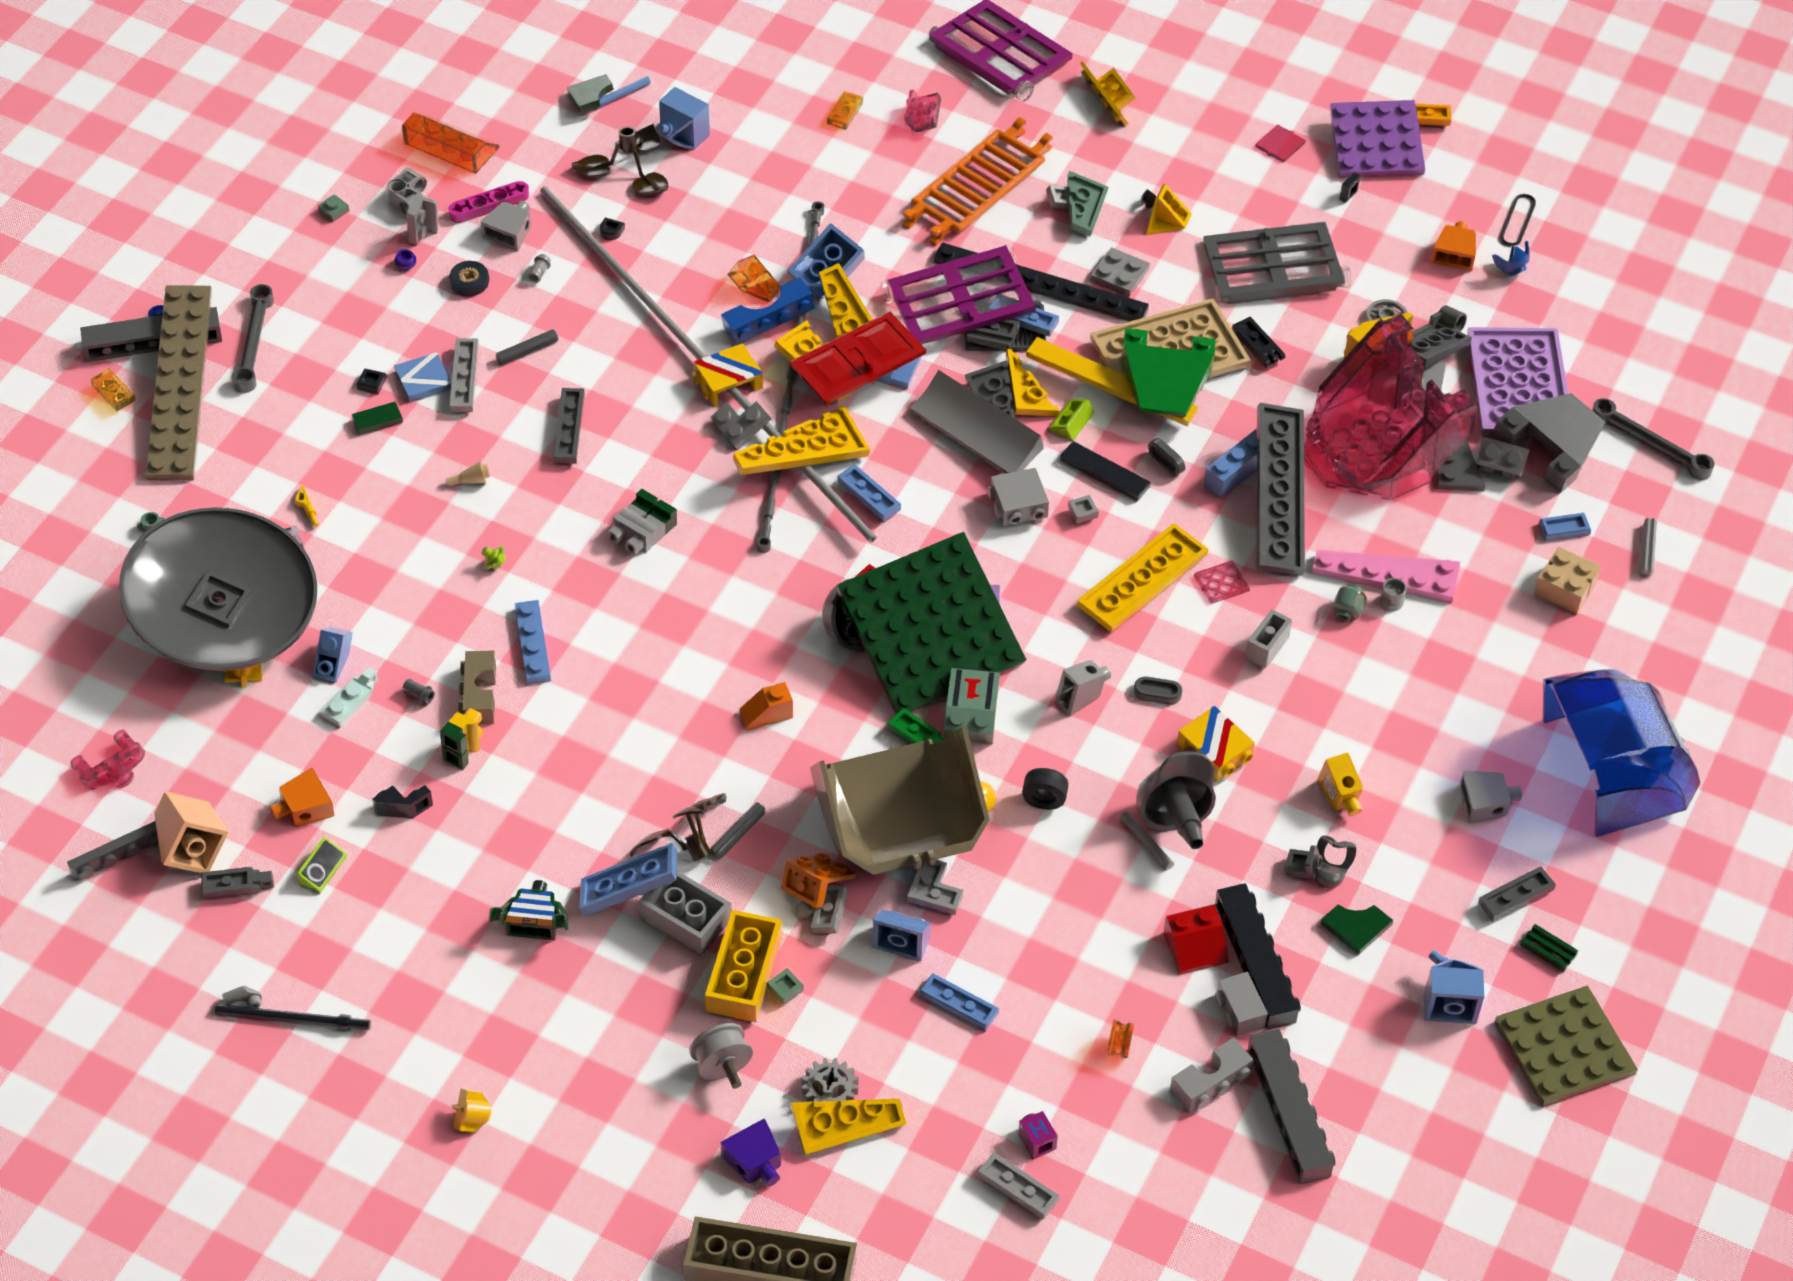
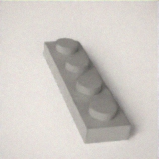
(464, 375)

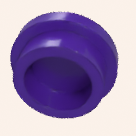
(405, 259)

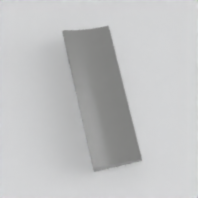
(977, 424)

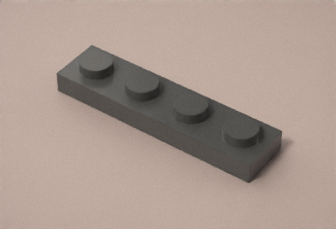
(569, 425)
(113, 851)

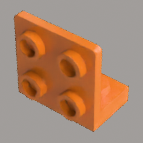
(809, 877)

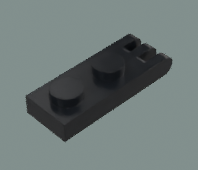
(1258, 342)

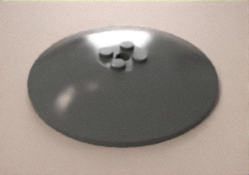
(213, 554)

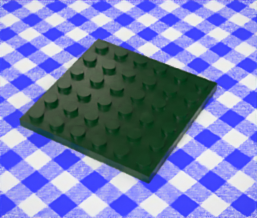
(927, 618)

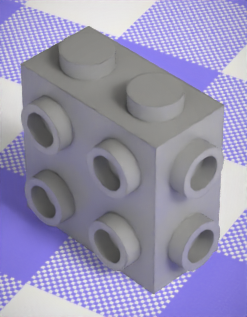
(1018, 497)

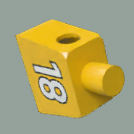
(1341, 783)

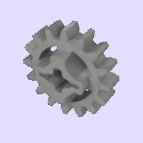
(820, 1077)

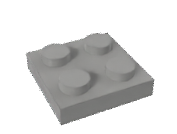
(1120, 271)

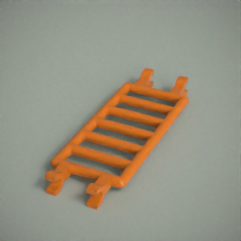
(948, 224)

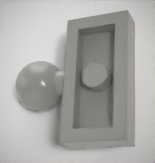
(826, 918)

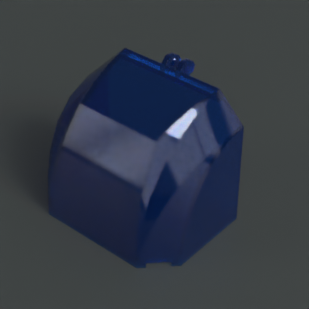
(1628, 744)

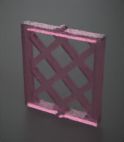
(1204, 587)

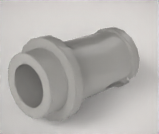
(541, 263)

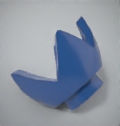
(1516, 262)

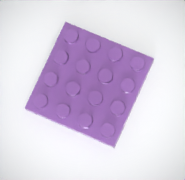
(1377, 138)

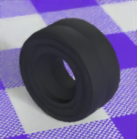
(1045, 788)

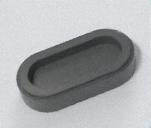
(1166, 456)
(1158, 690)

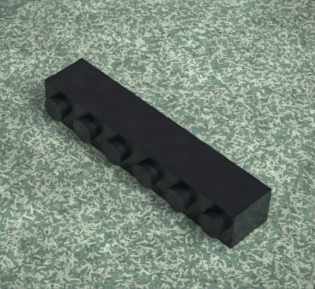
(1256, 953)

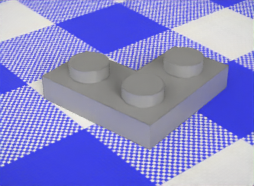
(743, 427)
(931, 893)

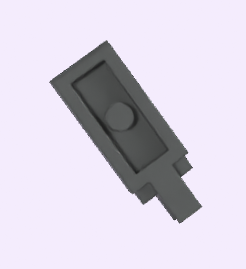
(234, 882)

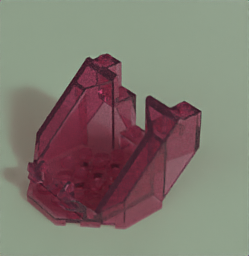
(1384, 391)

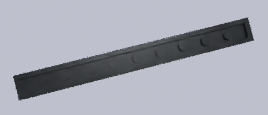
(1062, 288)

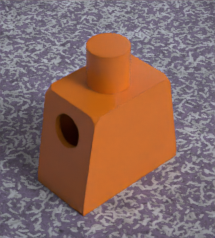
(1455, 247)
(303, 800)

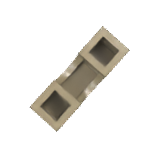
(478, 670)

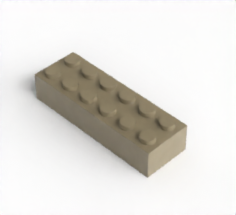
(755, 1253)

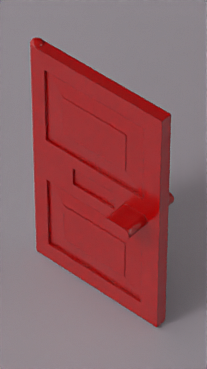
(858, 357)

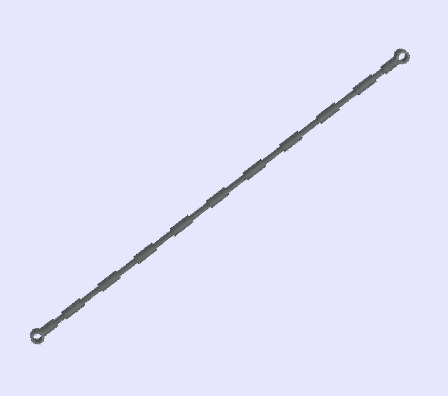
(817, 211)

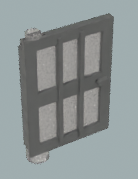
(1274, 263)

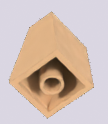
(188, 832)

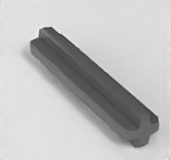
(526, 347)
(738, 830)

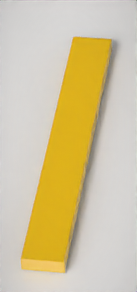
(1091, 373)

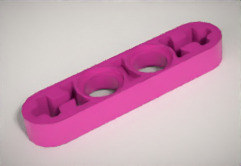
(487, 199)

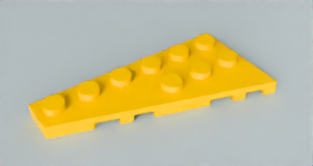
(809, 443)

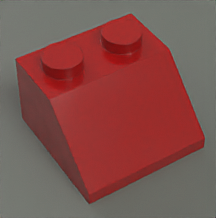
(1196, 939)

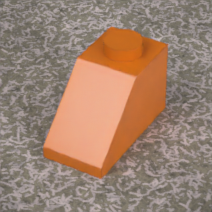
(767, 706)

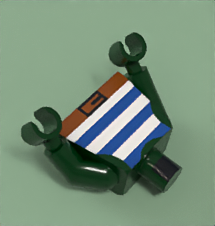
(531, 913)

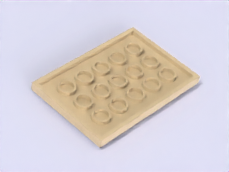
(1175, 331)

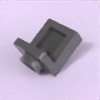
(1303, 863)

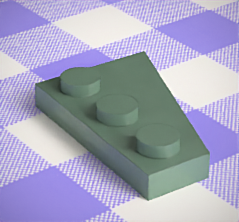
(1084, 202)

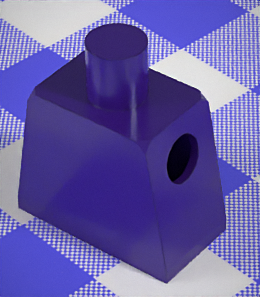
(753, 1153)

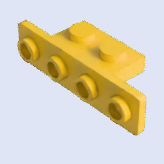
(1113, 89)

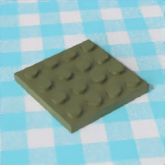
(1565, 1046)

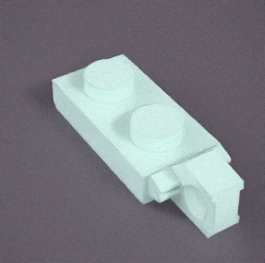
(350, 698)

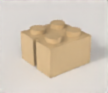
(1567, 580)

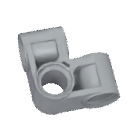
(404, 189)

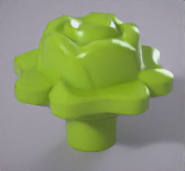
(494, 557)

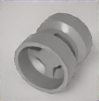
(1393, 594)

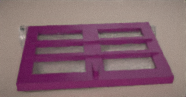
(1000, 48)
(960, 295)

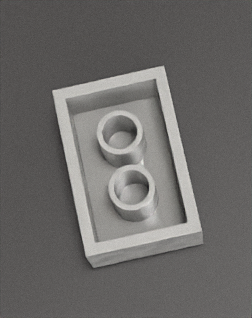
(686, 912)

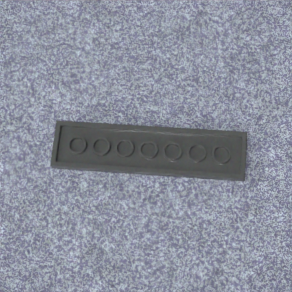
(1280, 489)

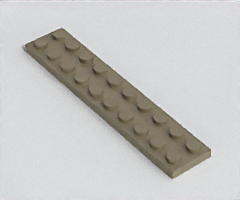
(179, 383)

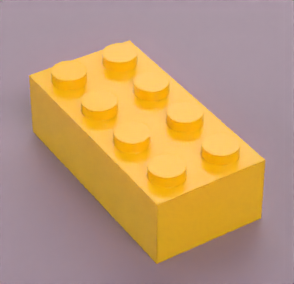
(743, 966)

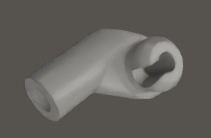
(245, 994)

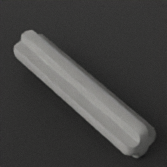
(1648, 547)

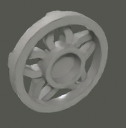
(1385, 311)

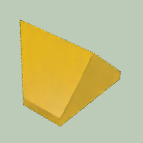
(1168, 213)

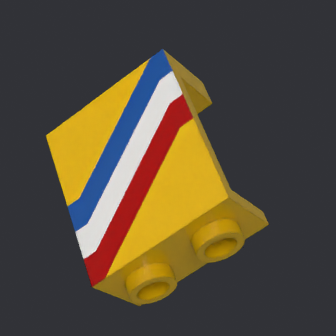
(725, 371)
(1218, 740)

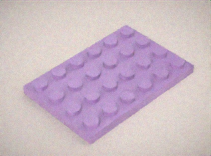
(1514, 369)

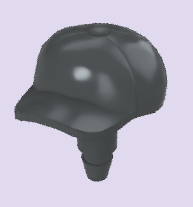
(1178, 796)

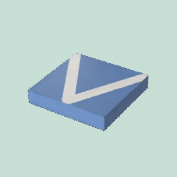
(423, 376)

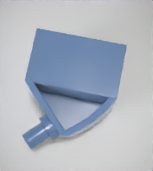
(683, 119)
(1453, 991)

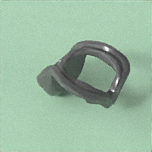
(1331, 874)

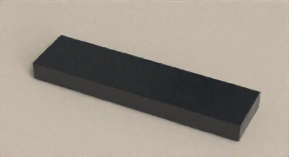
(1105, 470)

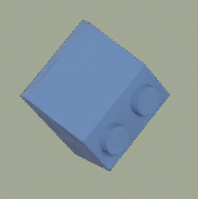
(901, 934)

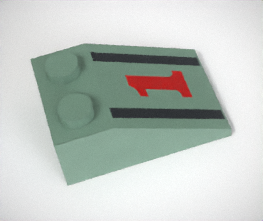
(972, 703)

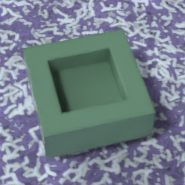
(333, 208)
(785, 986)

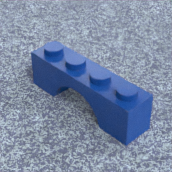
(747, 323)

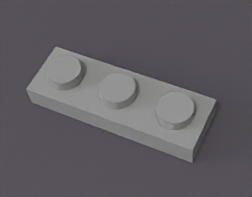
(1018, 1185)

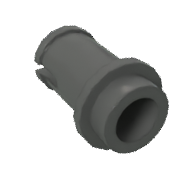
(422, 693)

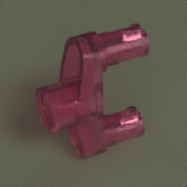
(113, 769)

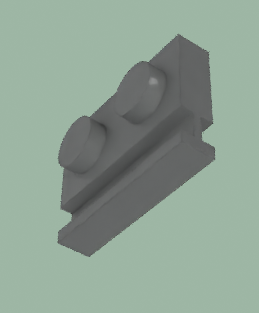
(997, 335)

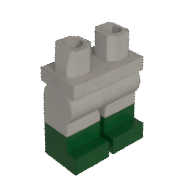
(643, 522)

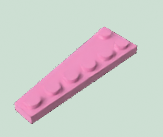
(1422, 576)

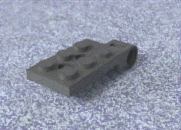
(1441, 335)

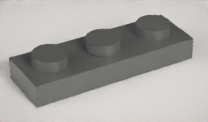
(1516, 893)

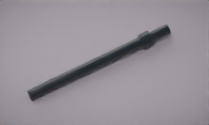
(342, 1022)

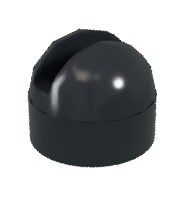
(1148, 198)

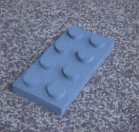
(628, 879)

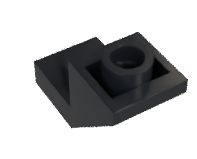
(392, 804)

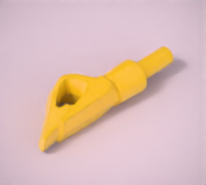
(306, 505)

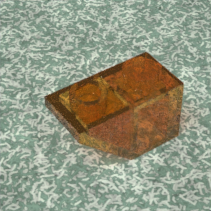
(754, 278)

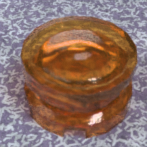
(1120, 1039)

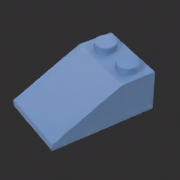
(826, 251)

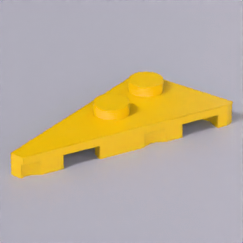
(1026, 391)

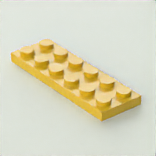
(1142, 577)

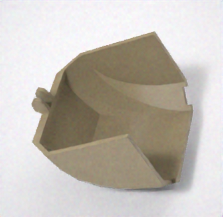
(903, 803)

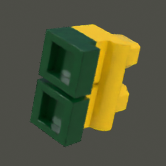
(460, 737)

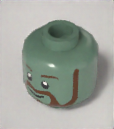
(1349, 602)

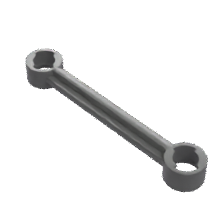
(253, 338)
(1655, 440)

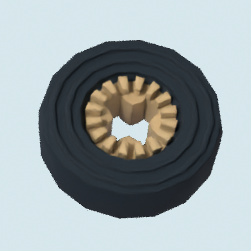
(464, 271)

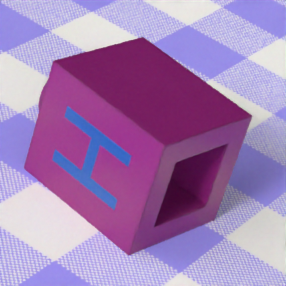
(1037, 1134)

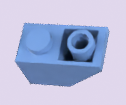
(332, 653)

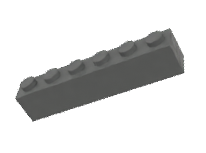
(132, 337)
(1291, 1107)

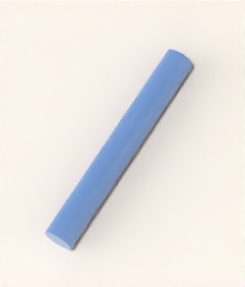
(624, 91)

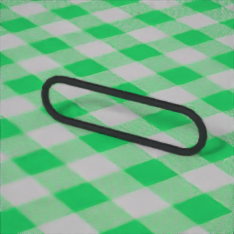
(1526, 223)

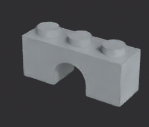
(1197, 1089)

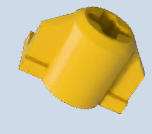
(244, 675)
(471, 1111)

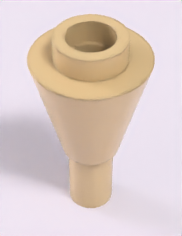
(474, 474)

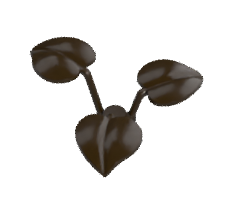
(629, 141)
(696, 842)

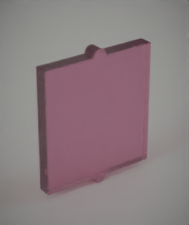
(1280, 143)

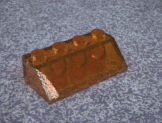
(447, 142)

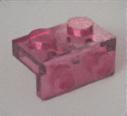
(922, 111)

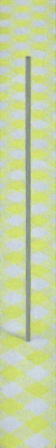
(698, 354)

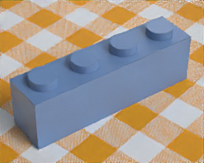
(1232, 466)

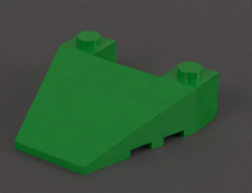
(1166, 377)

